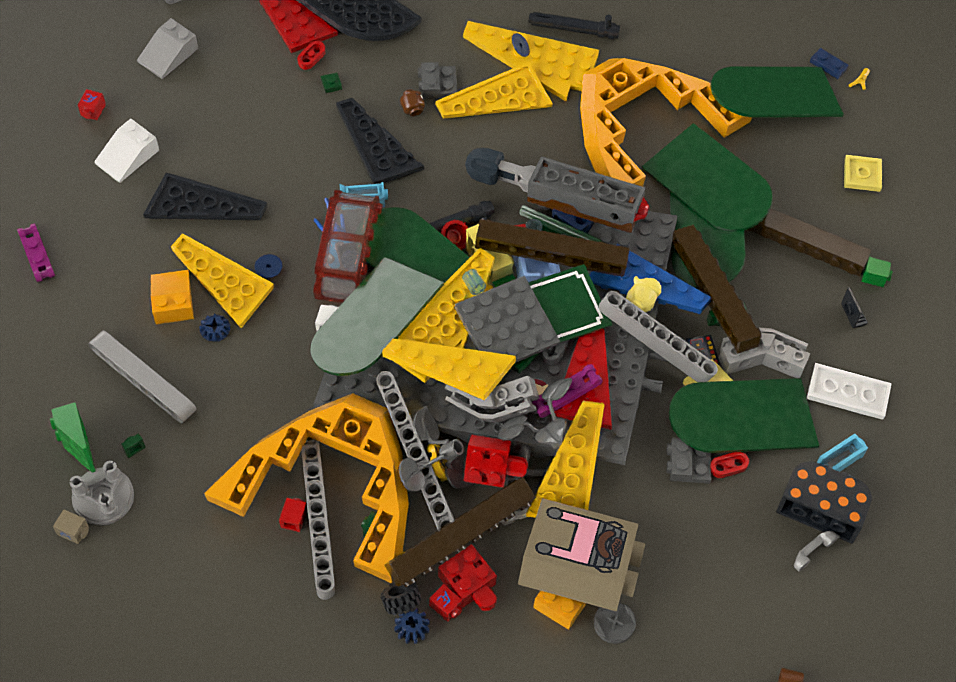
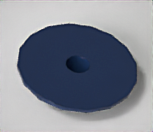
(520, 45)
(268, 266)

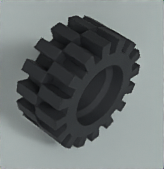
(400, 598)

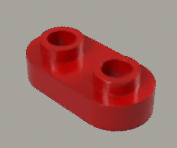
(308, 57)
(728, 465)

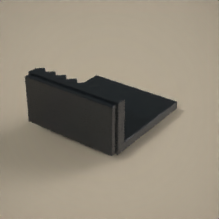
(853, 310)

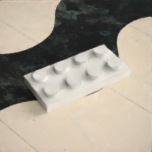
(849, 391)

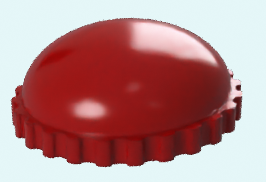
(455, 232)

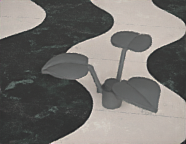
(427, 429)
(552, 433)

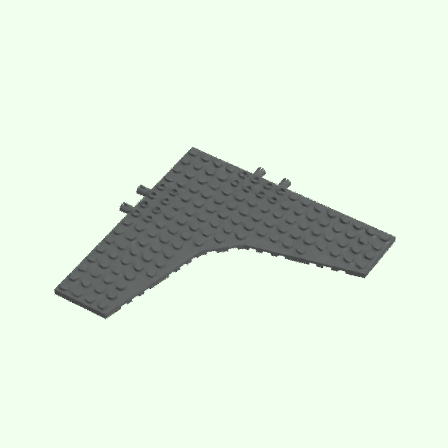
(625, 364)

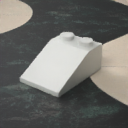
(127, 150)

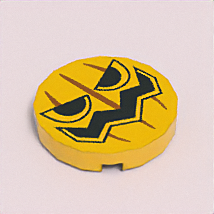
(440, 466)

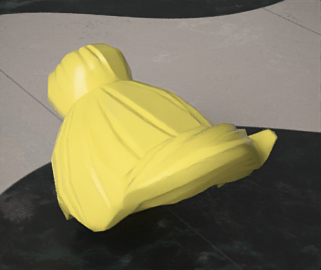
(644, 293)

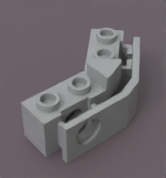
(772, 352)
(501, 398)

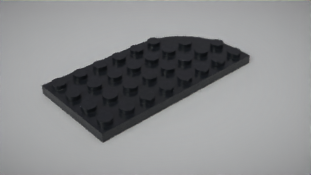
(366, 18)

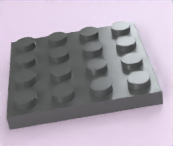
(508, 321)

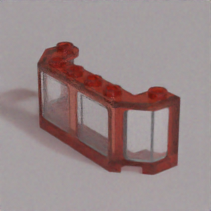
(345, 245)

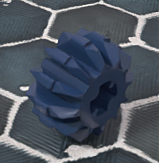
(405, 630)

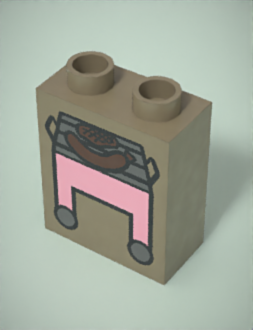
(581, 555)

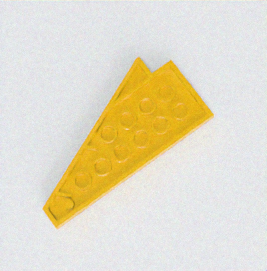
(555, 62)
(439, 320)

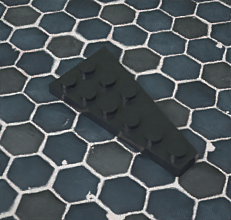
(377, 148)
(191, 199)

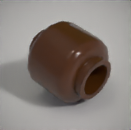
(412, 102)

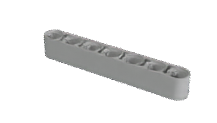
(657, 337)
(142, 376)

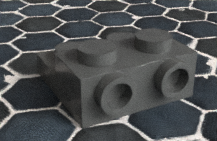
(436, 80)
(687, 463)

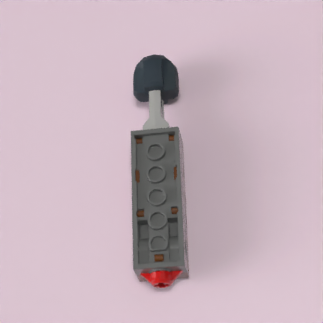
(565, 188)

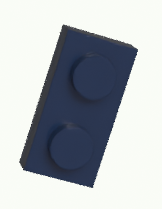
(829, 63)

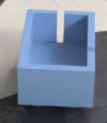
(534, 269)

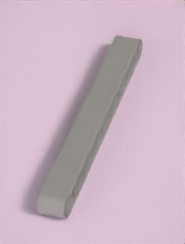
(412, 445)
(316, 520)

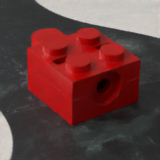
(490, 461)
(470, 578)

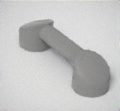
(826, 538)

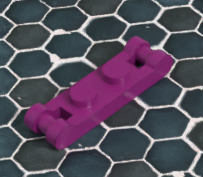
(36, 253)
(576, 389)

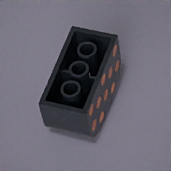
(826, 500)

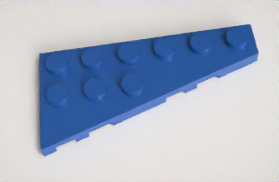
(672, 289)

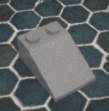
(168, 48)

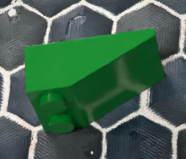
(72, 433)

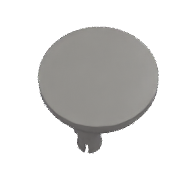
(102, 495)

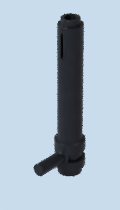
(601, 29)
(472, 214)

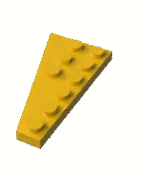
(505, 92)
(230, 284)
(461, 368)
(573, 467)

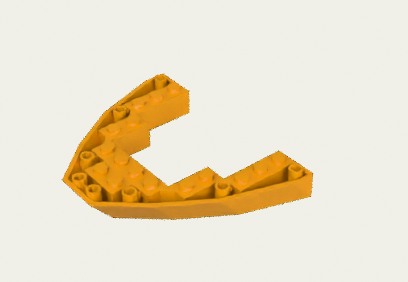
(623, 80)
(351, 427)

